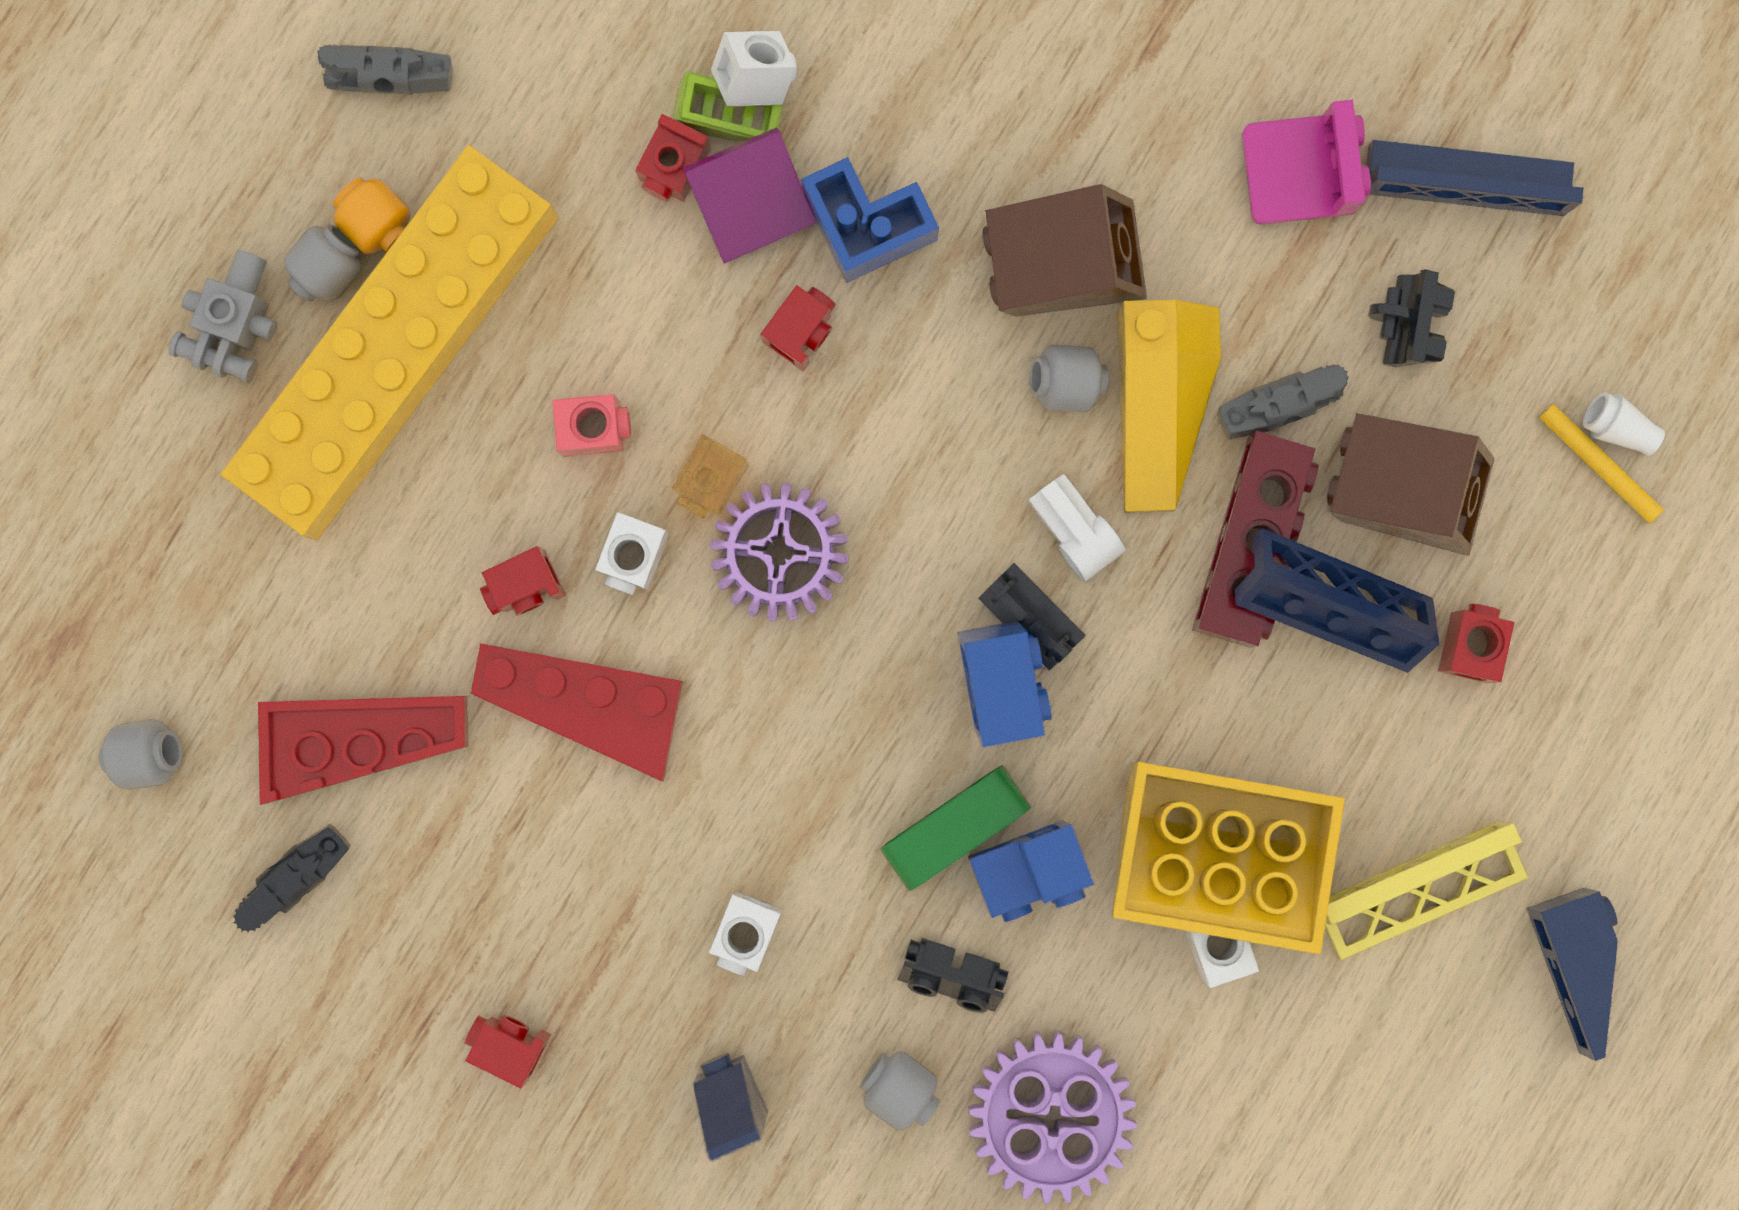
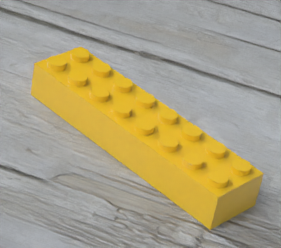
(391, 344)

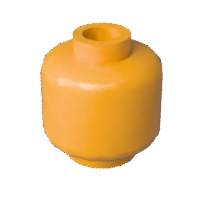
(370, 215)

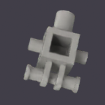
(226, 314)

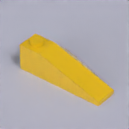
(1165, 384)

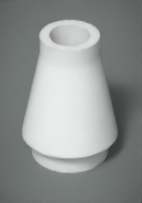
(1621, 423)

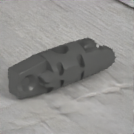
(384, 69)
(1282, 401)

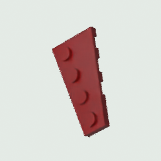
(597, 706)
(340, 740)

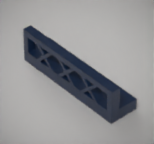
(1472, 178)
(1342, 611)

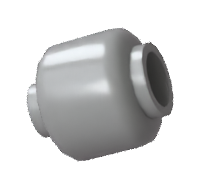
(322, 264)
(1068, 378)
(140, 754)
(900, 1091)

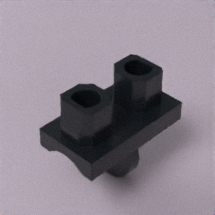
(1408, 319)

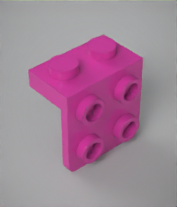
(1306, 166)

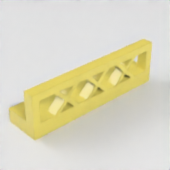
(1421, 873)

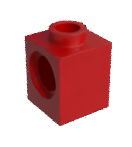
(1458, 658)

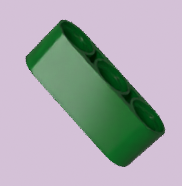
(955, 828)

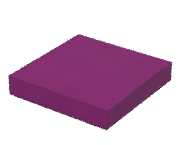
(749, 195)

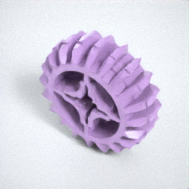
(735, 547)

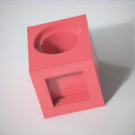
(568, 419)

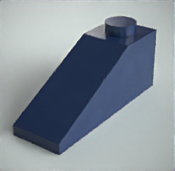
(1581, 959)
(728, 1105)

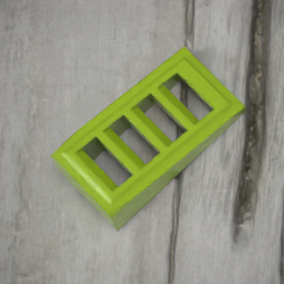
(724, 128)

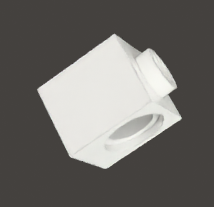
(753, 68)
(626, 531)
(753, 911)
(1221, 969)

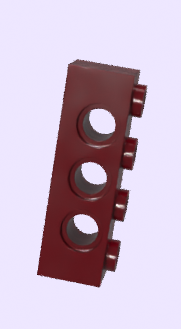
(1263, 459)

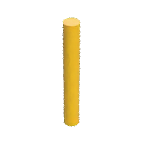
(1601, 463)

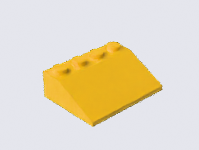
(1226, 857)

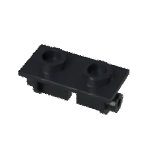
(1021, 600)
(970, 985)

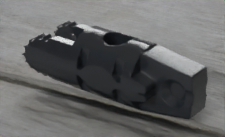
(291, 878)

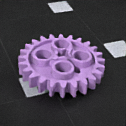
(1046, 1164)

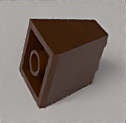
(1064, 252)
(1412, 482)

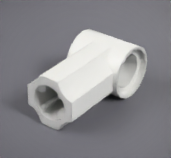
(1084, 539)

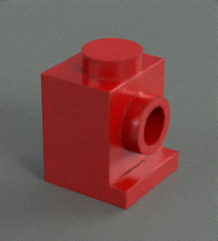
(674, 137)
(799, 325)
(521, 583)
(505, 1048)

